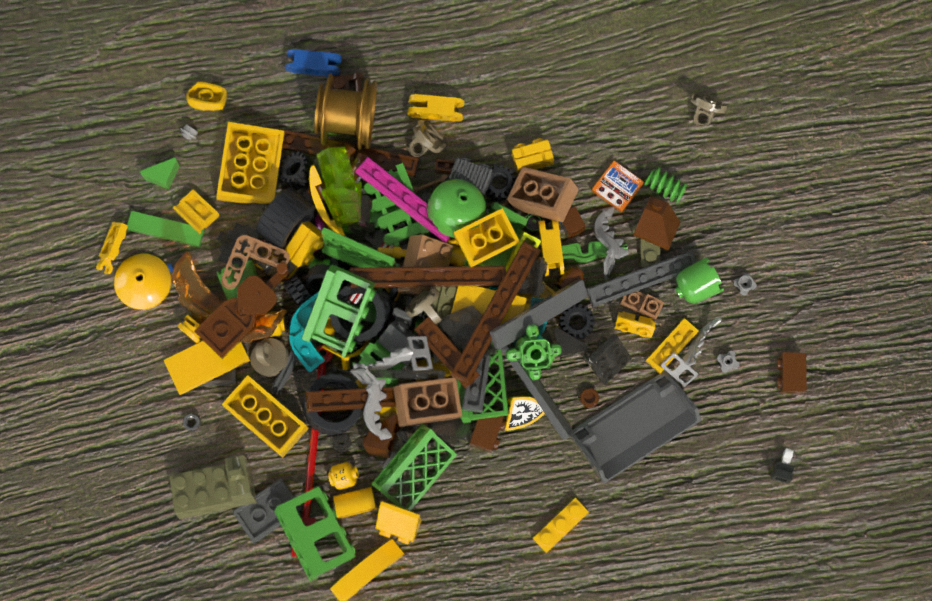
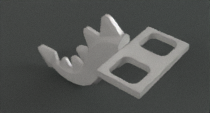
(607, 239)
(403, 355)
(690, 358)
(372, 403)

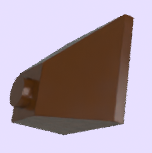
(657, 223)

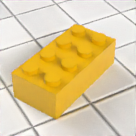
(265, 416)

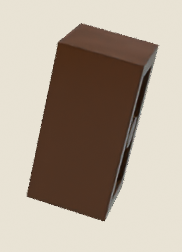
(444, 166)

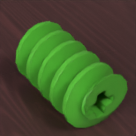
(666, 184)

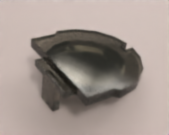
(229, 239)
(451, 430)

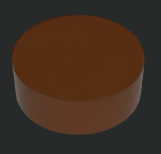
(589, 398)

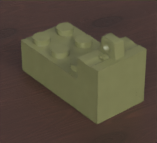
(213, 488)

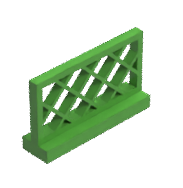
(354, 252)
(467, 416)
(405, 460)

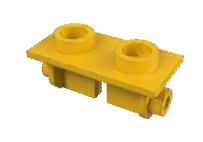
(643, 327)

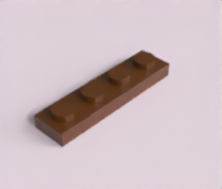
(442, 346)

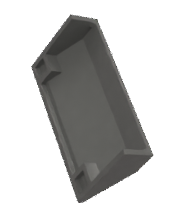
(635, 426)

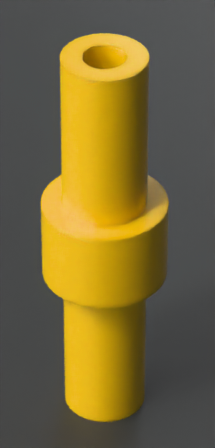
(395, 252)

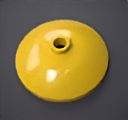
(150, 290)

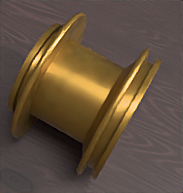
(346, 111)

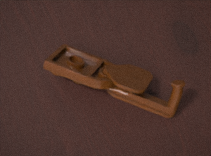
(226, 327)

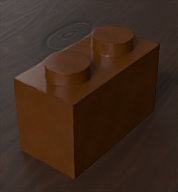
(792, 373)
(486, 433)

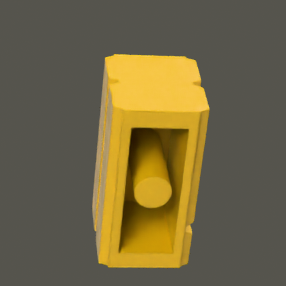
(532, 155)
(304, 244)

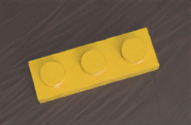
(673, 343)
(560, 525)

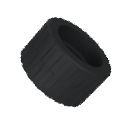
(284, 217)
(384, 313)
(319, 424)

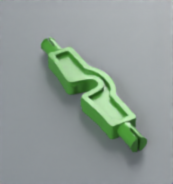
(595, 250)

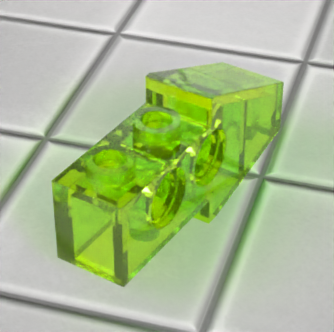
(341, 190)

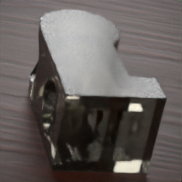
(363, 225)

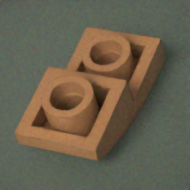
(642, 304)

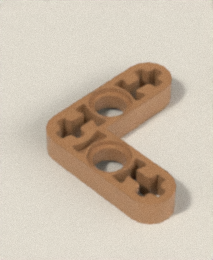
(250, 251)

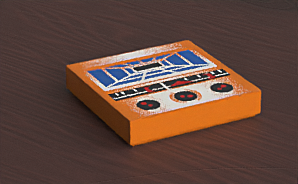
(617, 186)

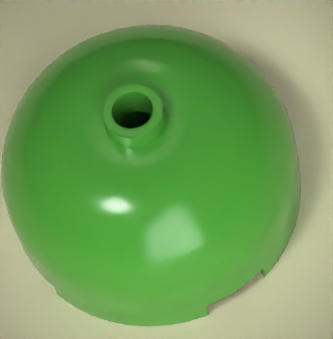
(455, 206)

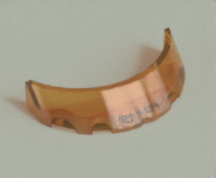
(203, 302)

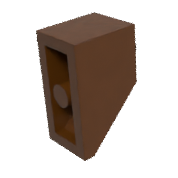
(382, 447)

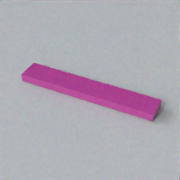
(398, 194)

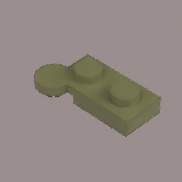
(648, 252)

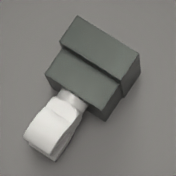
(783, 471)

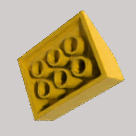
(250, 164)

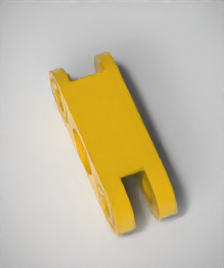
(435, 107)
(551, 246)

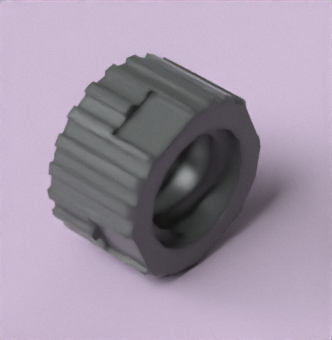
(197, 425)

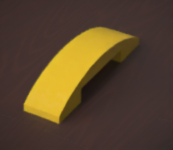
(314, 181)
(367, 570)

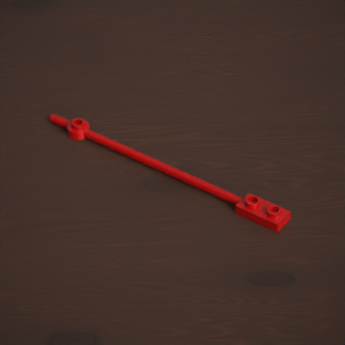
(307, 521)

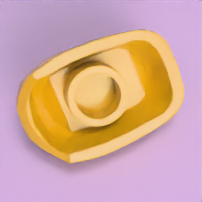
(207, 96)

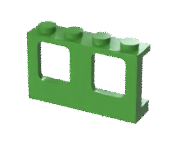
(328, 303)
(303, 537)

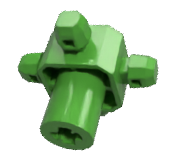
(533, 352)

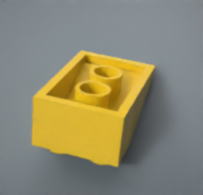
(488, 239)
(398, 523)

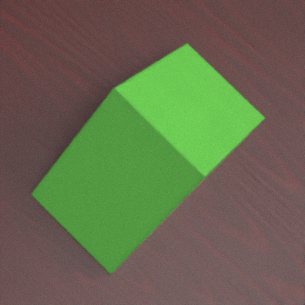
(162, 173)

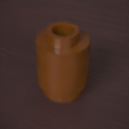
(570, 276)

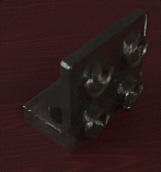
(533, 283)

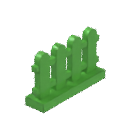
(397, 216)

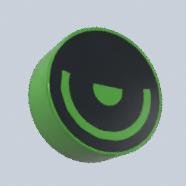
(532, 224)

